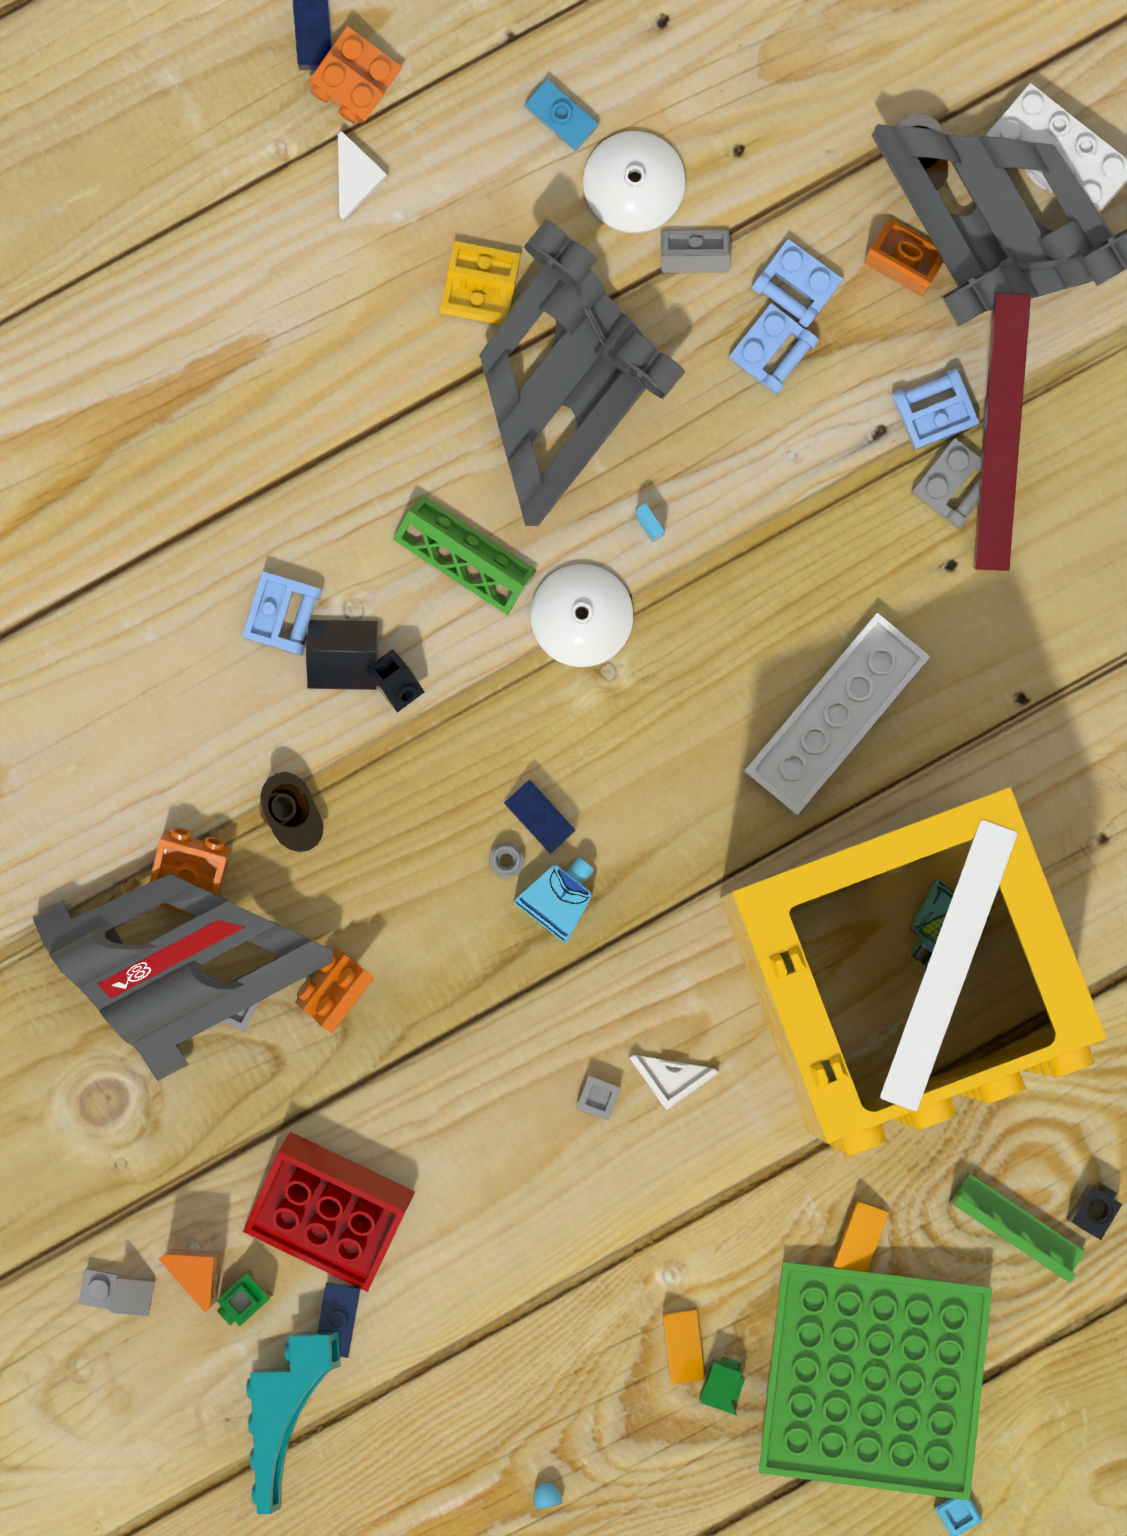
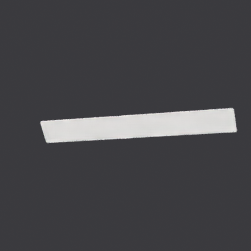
(948, 965)

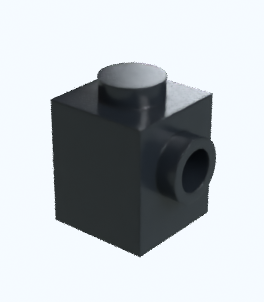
(395, 680)

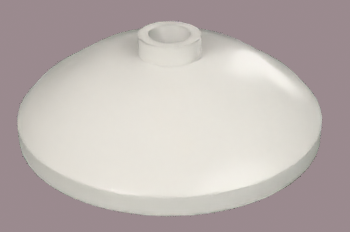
(629, 204)
(577, 640)

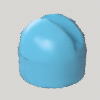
(546, 1496)

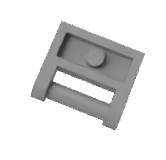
(945, 479)

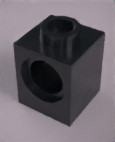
(1099, 1226)

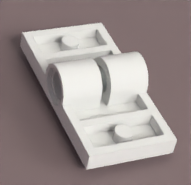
(1091, 160)

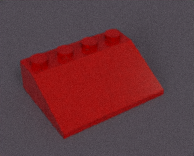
(328, 1211)

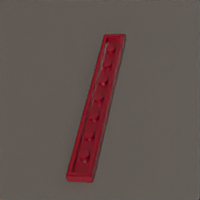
(1002, 431)

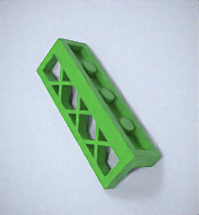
(467, 549)
(1017, 1227)

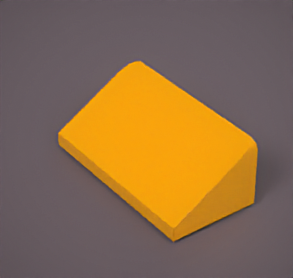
(860, 1237)
(683, 1346)

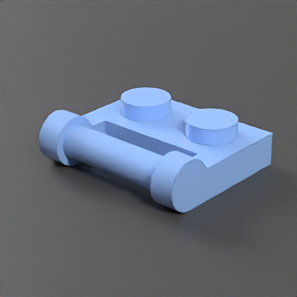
(804, 275)
(763, 343)
(939, 419)
(271, 608)

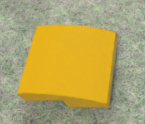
(480, 283)

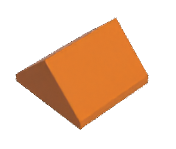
(905, 257)
(196, 1273)

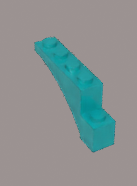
(276, 1405)

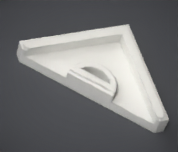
(357, 176)
(671, 1079)

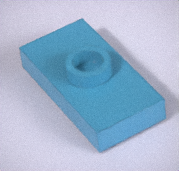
(561, 115)

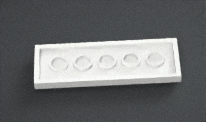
(837, 714)

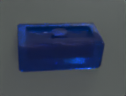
(311, 32)
(540, 816)

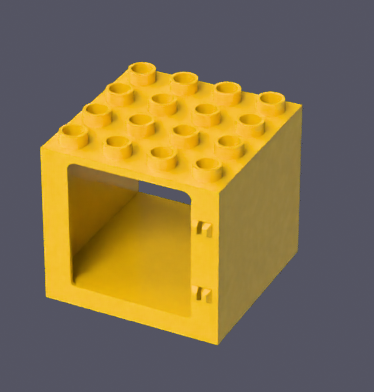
(798, 1016)

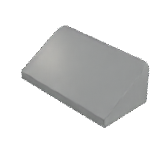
(695, 251)

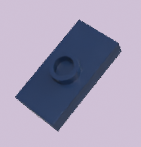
(339, 1313)

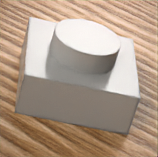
(598, 1097)

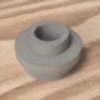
(498, 851)

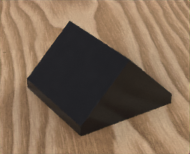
(340, 654)

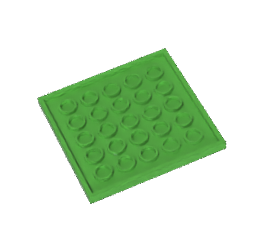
(876, 1381)

